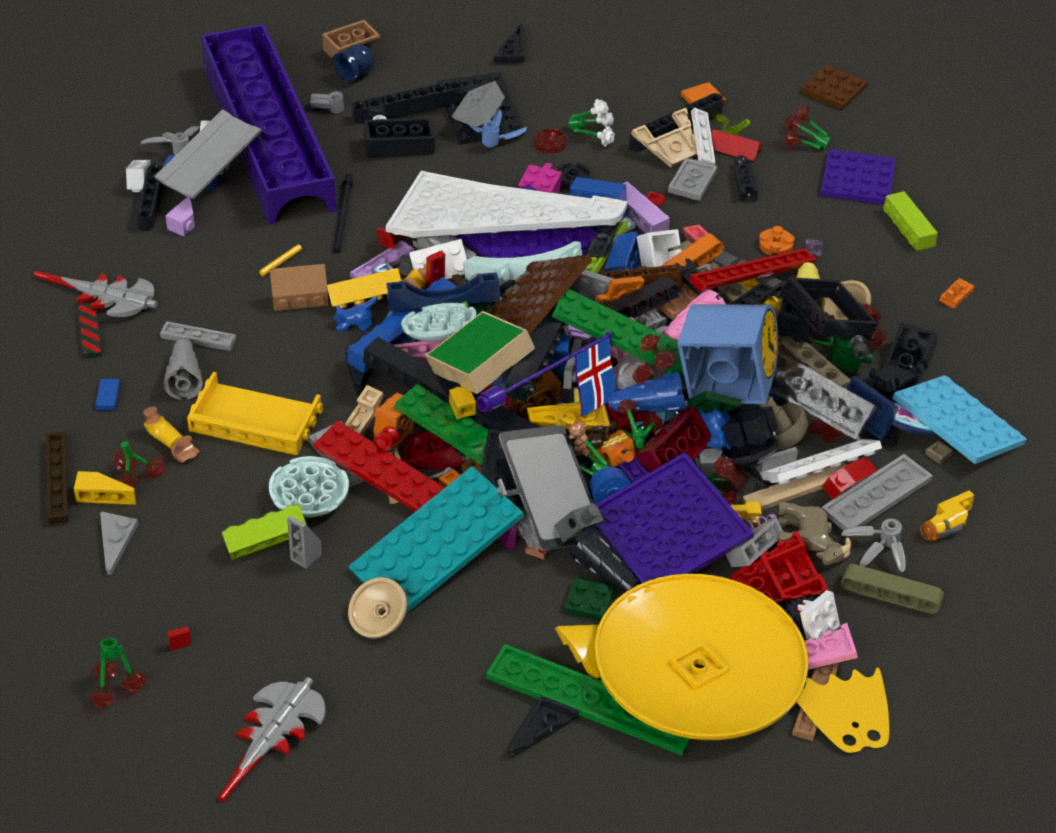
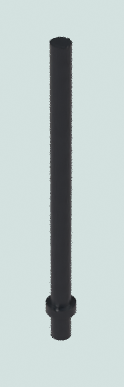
(347, 184)

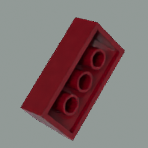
(681, 435)

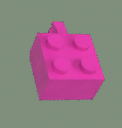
(542, 179)

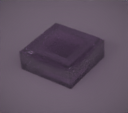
(814, 247)

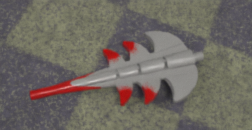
(127, 300)
(288, 704)

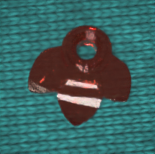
(827, 432)

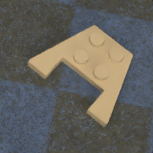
(672, 146)

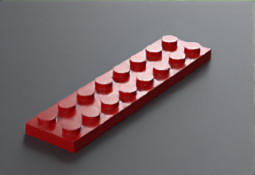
(377, 466)

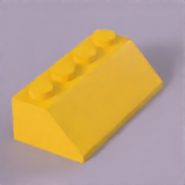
(361, 288)

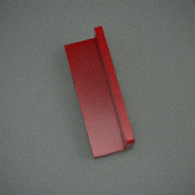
(735, 145)

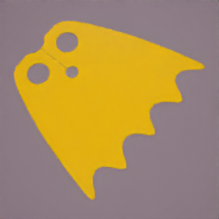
(842, 702)

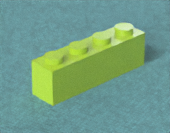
(910, 221)
(261, 532)

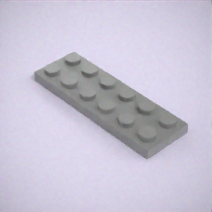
(877, 493)

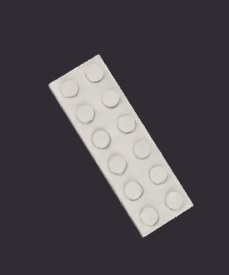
(818, 461)

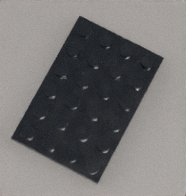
(509, 122)

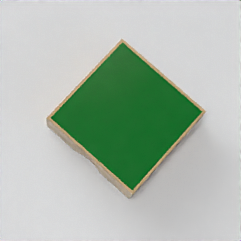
(480, 351)

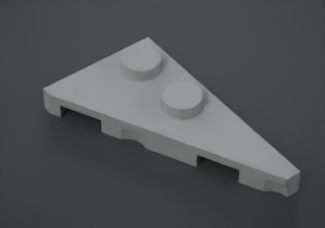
(116, 535)

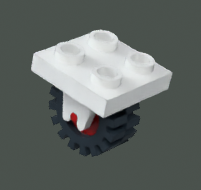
(814, 615)

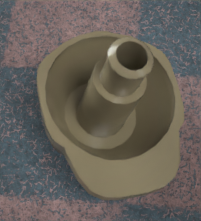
(790, 421)

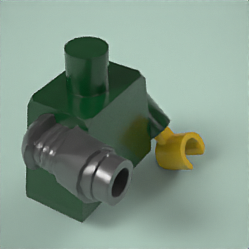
(849, 353)

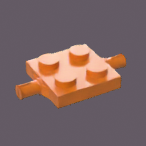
(619, 288)

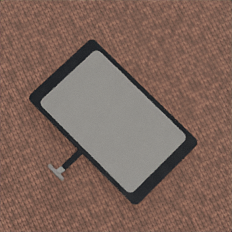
(545, 479)

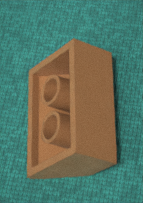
(349, 35)
(299, 287)

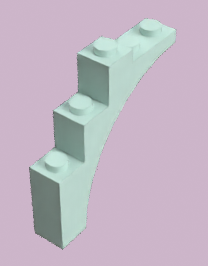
(513, 267)

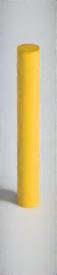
(280, 260)

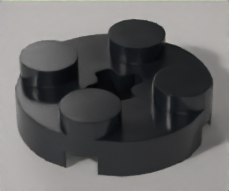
(570, 172)

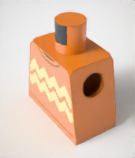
(617, 449)

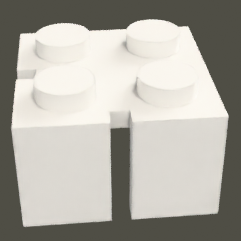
(655, 245)

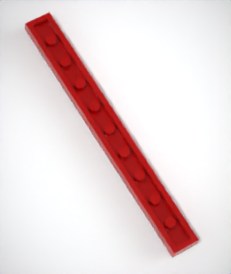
(751, 269)

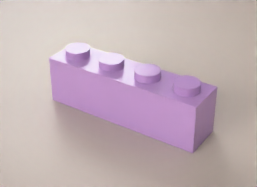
(644, 212)

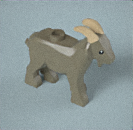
(813, 531)

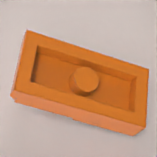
(956, 293)

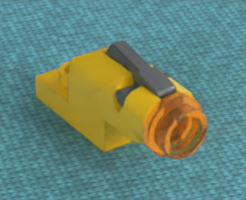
(949, 517)

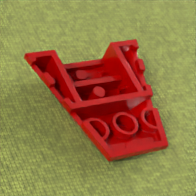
(783, 572)

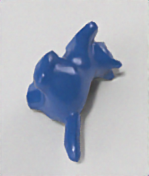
(357, 315)
(714, 422)

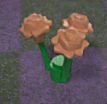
(583, 446)

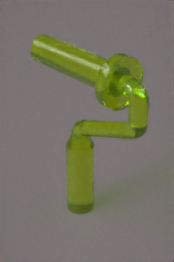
(732, 129)

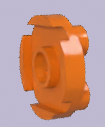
(776, 241)

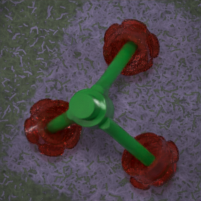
(638, 435)

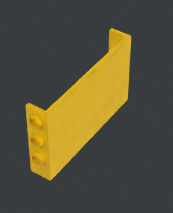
(253, 417)

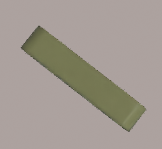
(892, 588)

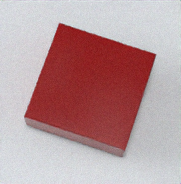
(656, 199)
(179, 638)

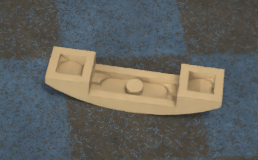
(364, 412)

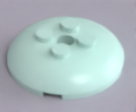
(437, 321)
(311, 483)

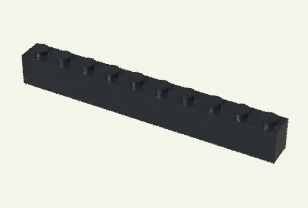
(412, 371)

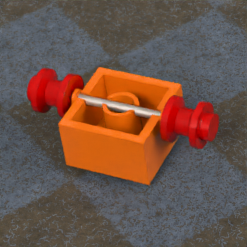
(391, 425)

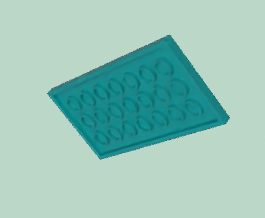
(440, 537)

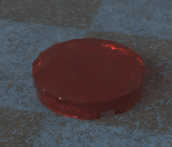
(550, 140)

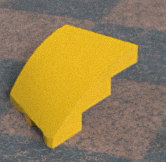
(582, 643)

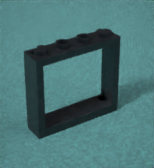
(800, 293)

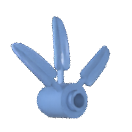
(490, 131)

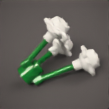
(600, 108)

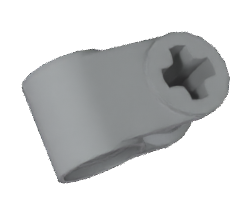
(651, 319)

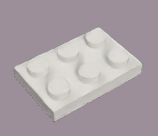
(454, 257)

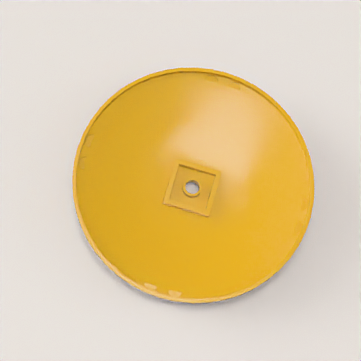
(740, 636)

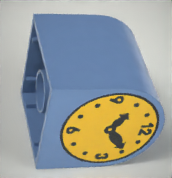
(730, 350)

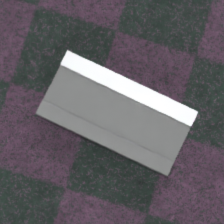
(207, 154)

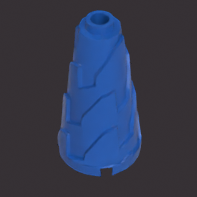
(653, 395)

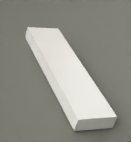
(703, 136)

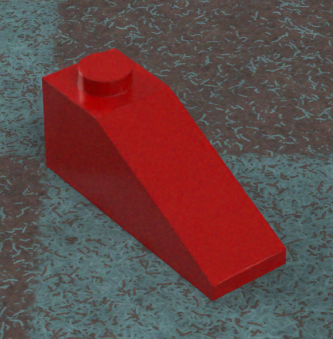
(848, 477)

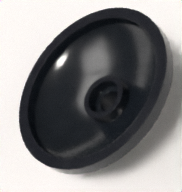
(751, 455)

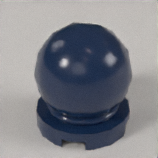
(354, 62)

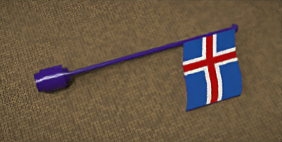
(593, 378)

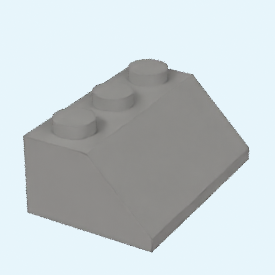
(479, 105)

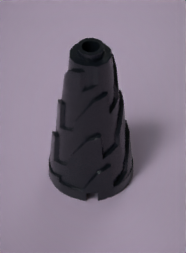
(600, 557)

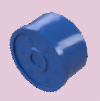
(607, 482)

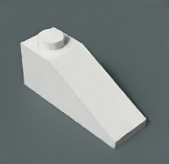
(136, 174)

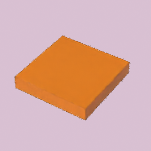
(699, 92)

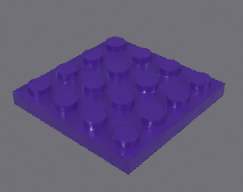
(858, 176)

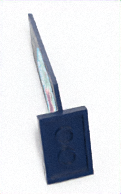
(888, 413)

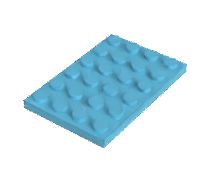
(959, 419)

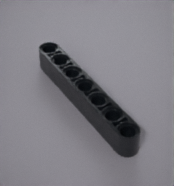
(408, 101)
(711, 104)

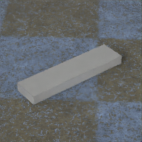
(198, 336)

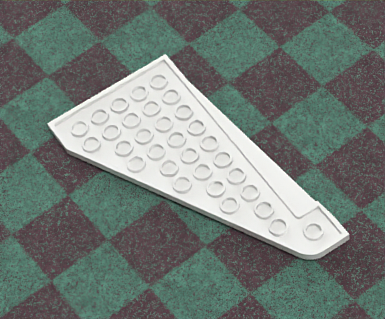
(460, 206)

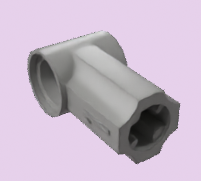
(333, 101)

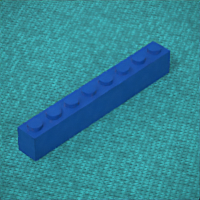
(389, 330)

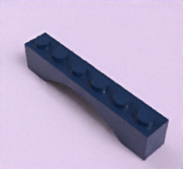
(480, 289)

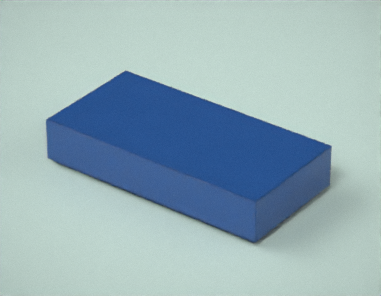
(108, 394)

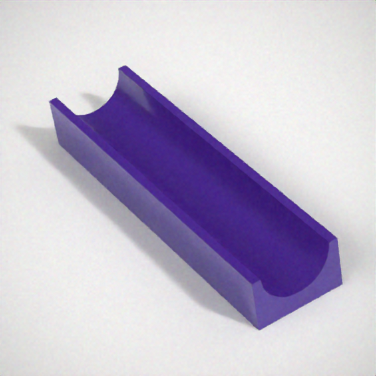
(255, 88)

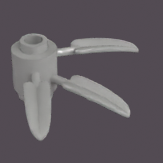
(178, 140)
(890, 537)

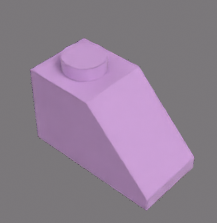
(181, 218)

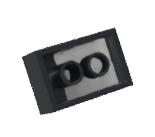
(911, 346)

